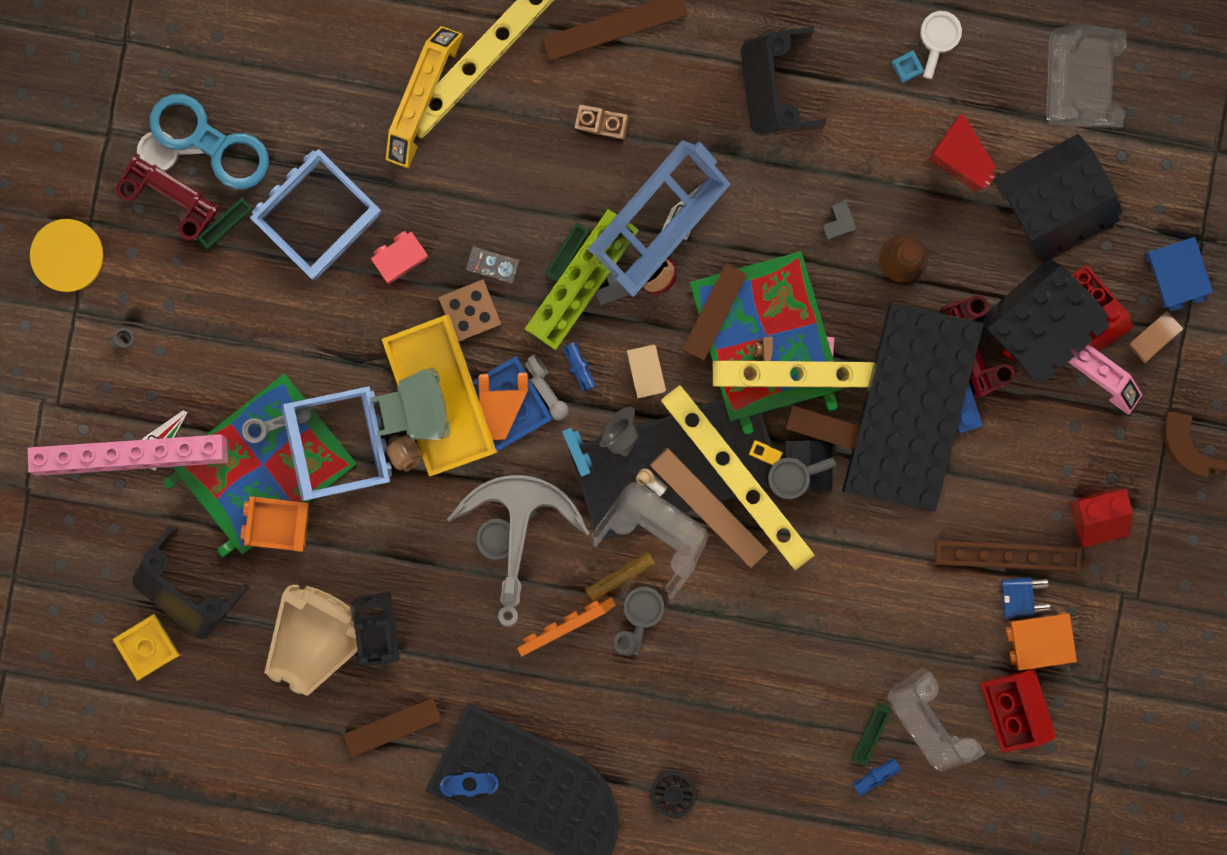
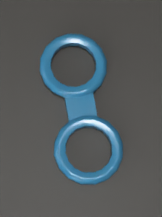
(209, 141)

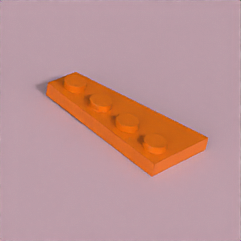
(571, 622)

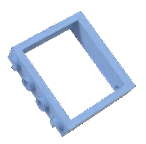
(279, 193)
(373, 423)

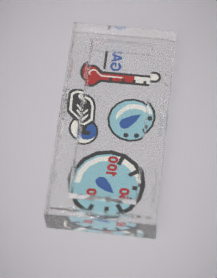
(492, 265)

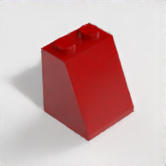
(964, 156)
(1102, 517)

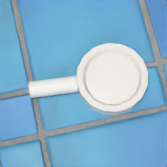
(939, 34)
(154, 153)

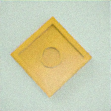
(146, 647)

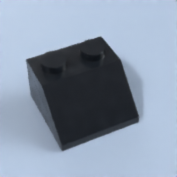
(810, 453)

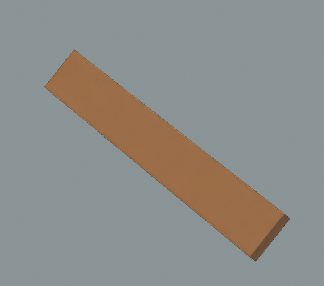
(709, 507)

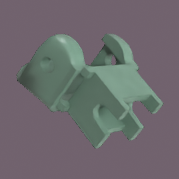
(416, 407)

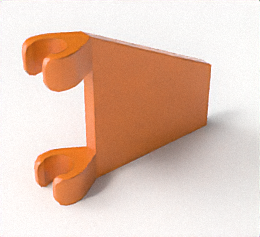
(501, 406)

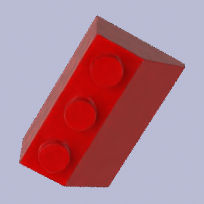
(1018, 710)

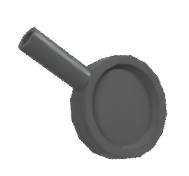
(791, 477)
(494, 538)
(643, 609)

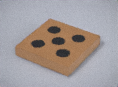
(470, 310)

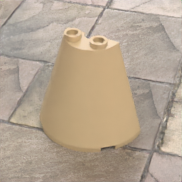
(310, 638)

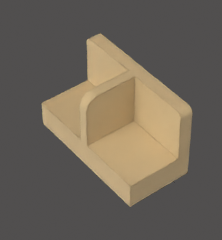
(646, 371)

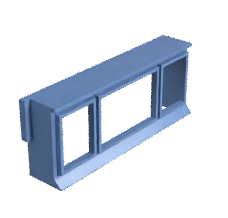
(675, 230)

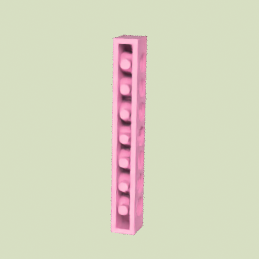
(127, 455)

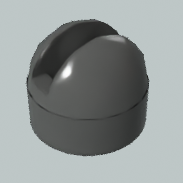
(127, 334)

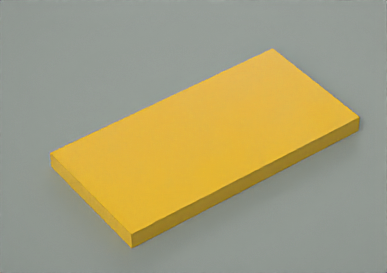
(437, 347)

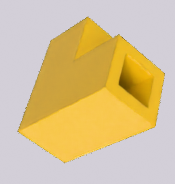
(764, 452)

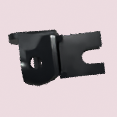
(375, 634)

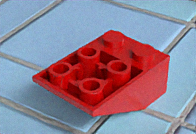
(1118, 318)

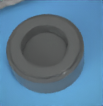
(626, 643)

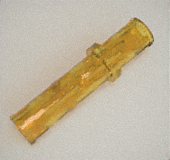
(620, 576)

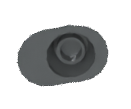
(620, 432)

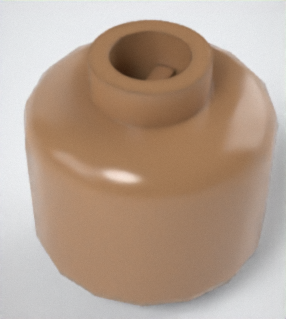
(403, 452)

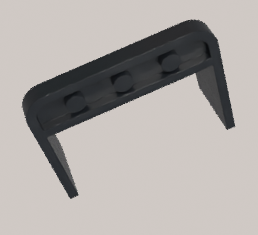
(763, 106)
(197, 620)

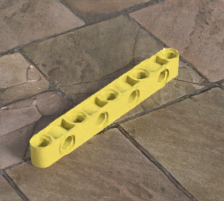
(482, 56)
(778, 374)
(737, 477)

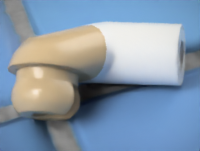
(646, 477)

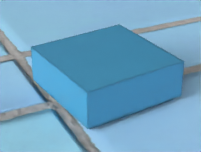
(907, 66)

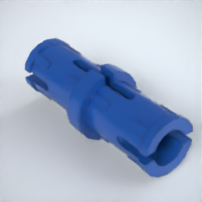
(579, 367)
(877, 776)

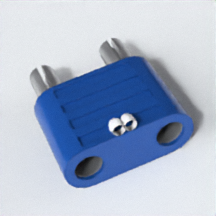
(1018, 597)

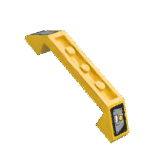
(418, 95)

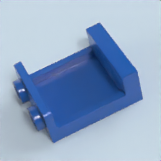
(1180, 273)

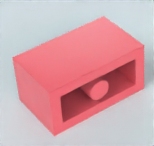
(399, 256)

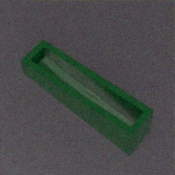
(224, 224)
(567, 251)
(871, 733)

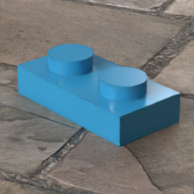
(582, 460)

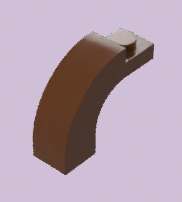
(1179, 447)

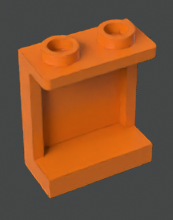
(275, 523)
(1041, 641)

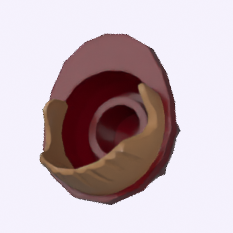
(662, 279)

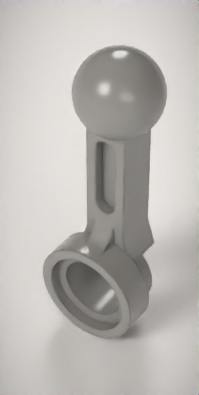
(558, 409)
(302, 415)

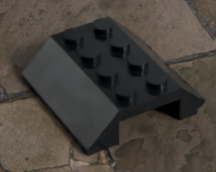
(1060, 197)
(1045, 320)

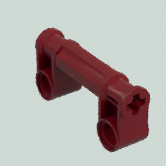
(172, 189)
(988, 376)

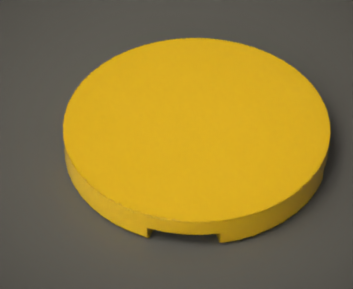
(66, 255)

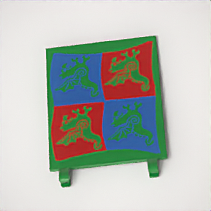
(775, 304)
(262, 467)

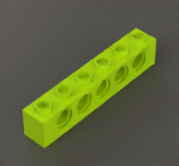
(576, 287)

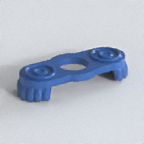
(453, 784)

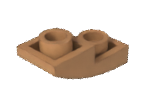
(602, 122)
(1155, 337)
(762, 351)

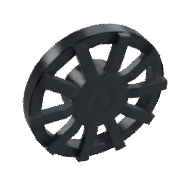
(673, 794)

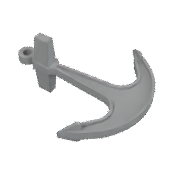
(521, 497)

